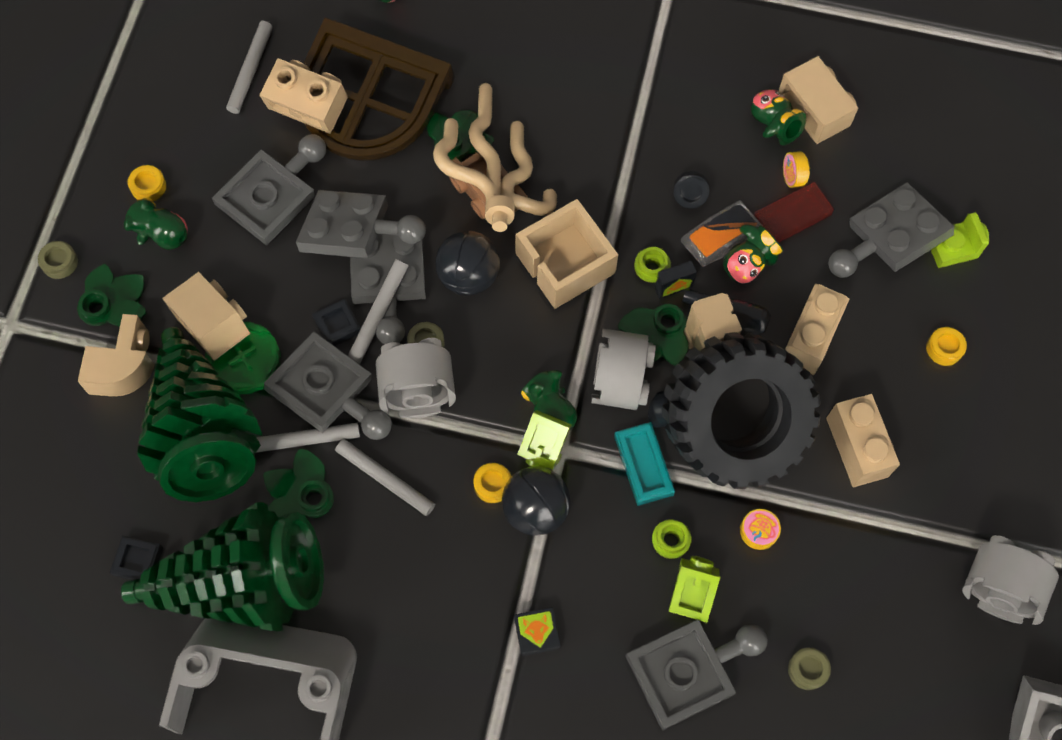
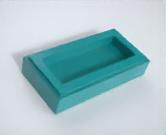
(644, 463)

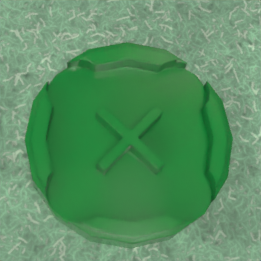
(249, 361)

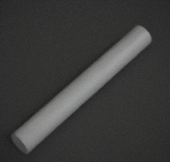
(249, 67)
(377, 311)
(308, 437)
(385, 477)

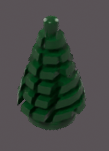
(195, 426)
(239, 572)

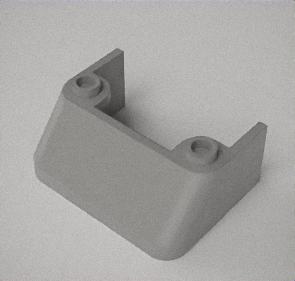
(322, 658)

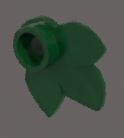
(463, 146)
(116, 295)
(669, 341)
(295, 486)

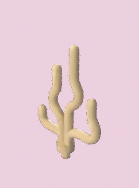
(499, 194)

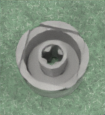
(622, 369)
(415, 378)
(1011, 581)

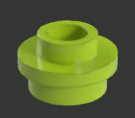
(651, 255)
(671, 527)

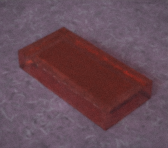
(794, 212)

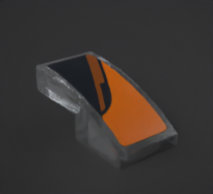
(719, 233)

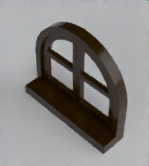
(383, 54)

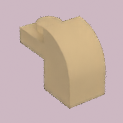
(118, 369)

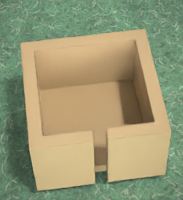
(566, 253)

